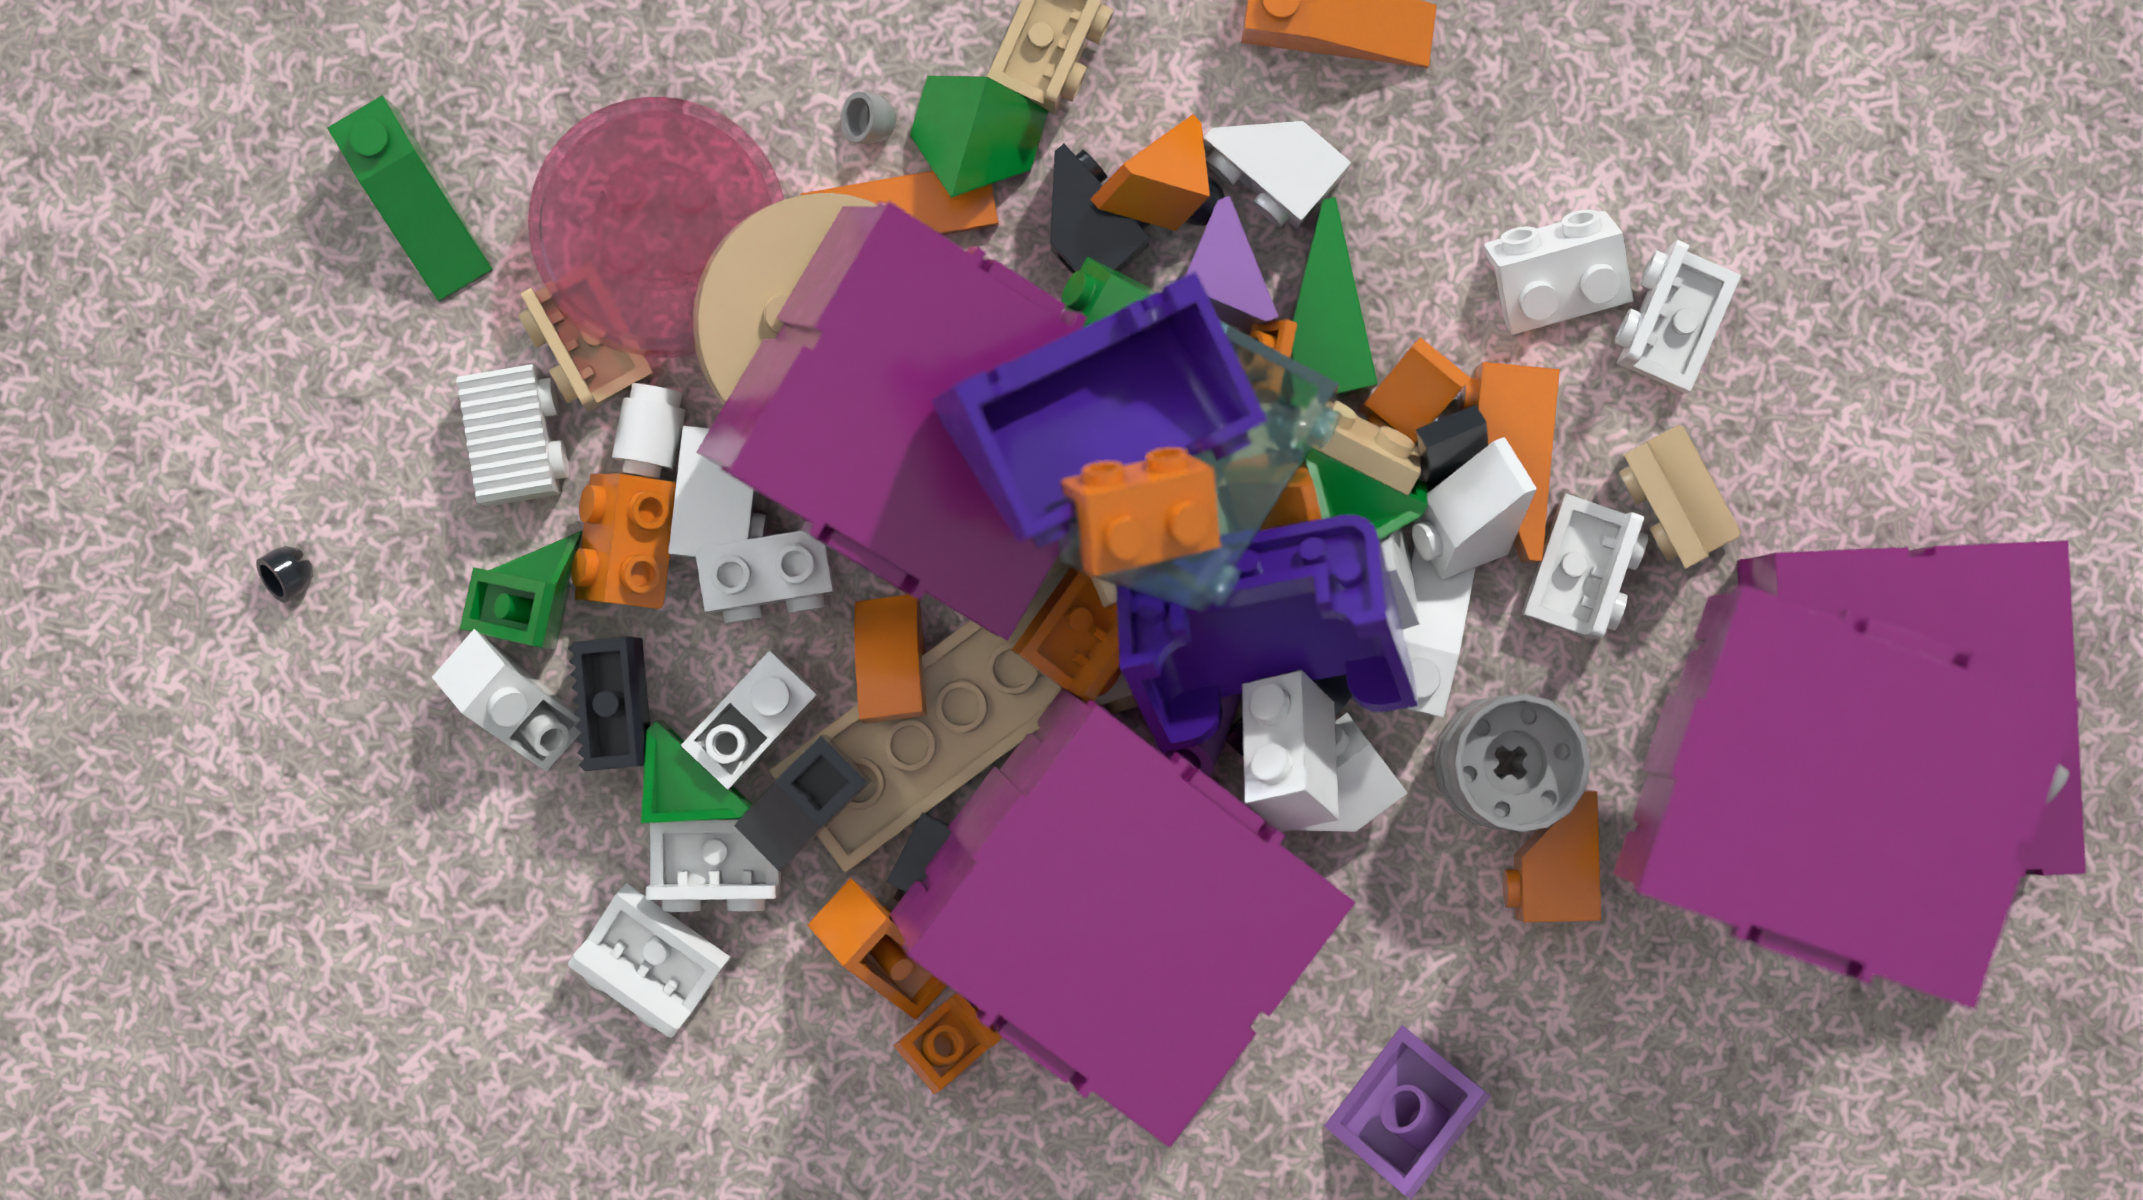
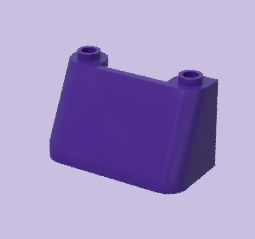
(1101, 394)
(1303, 601)

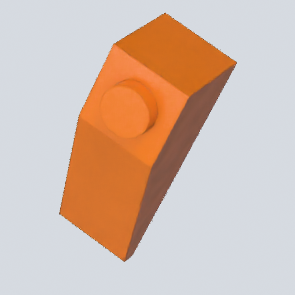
(1346, 28)
(1522, 408)

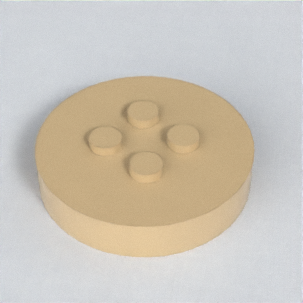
(752, 280)

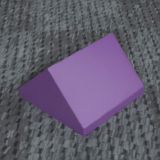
(1231, 271)
(1407, 1111)

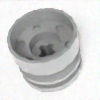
(1548, 762)

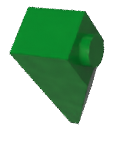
(410, 196)
(1328, 310)

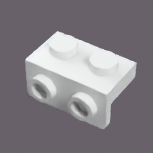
(1560, 270)
(1676, 318)
(1585, 567)
(762, 572)
(708, 862)
(648, 961)

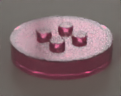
(634, 214)

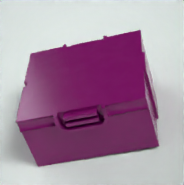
(844, 418)
(1977, 597)
(1845, 792)
(1117, 915)

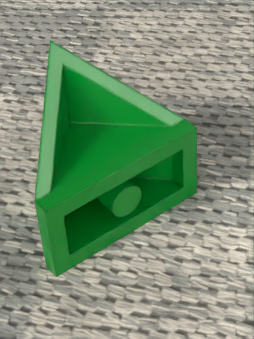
(976, 131)
(1351, 492)
(524, 596)
(679, 786)

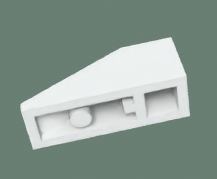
(1437, 640)

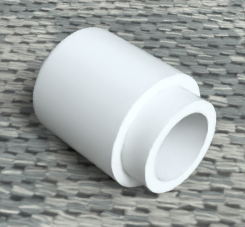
(649, 430)

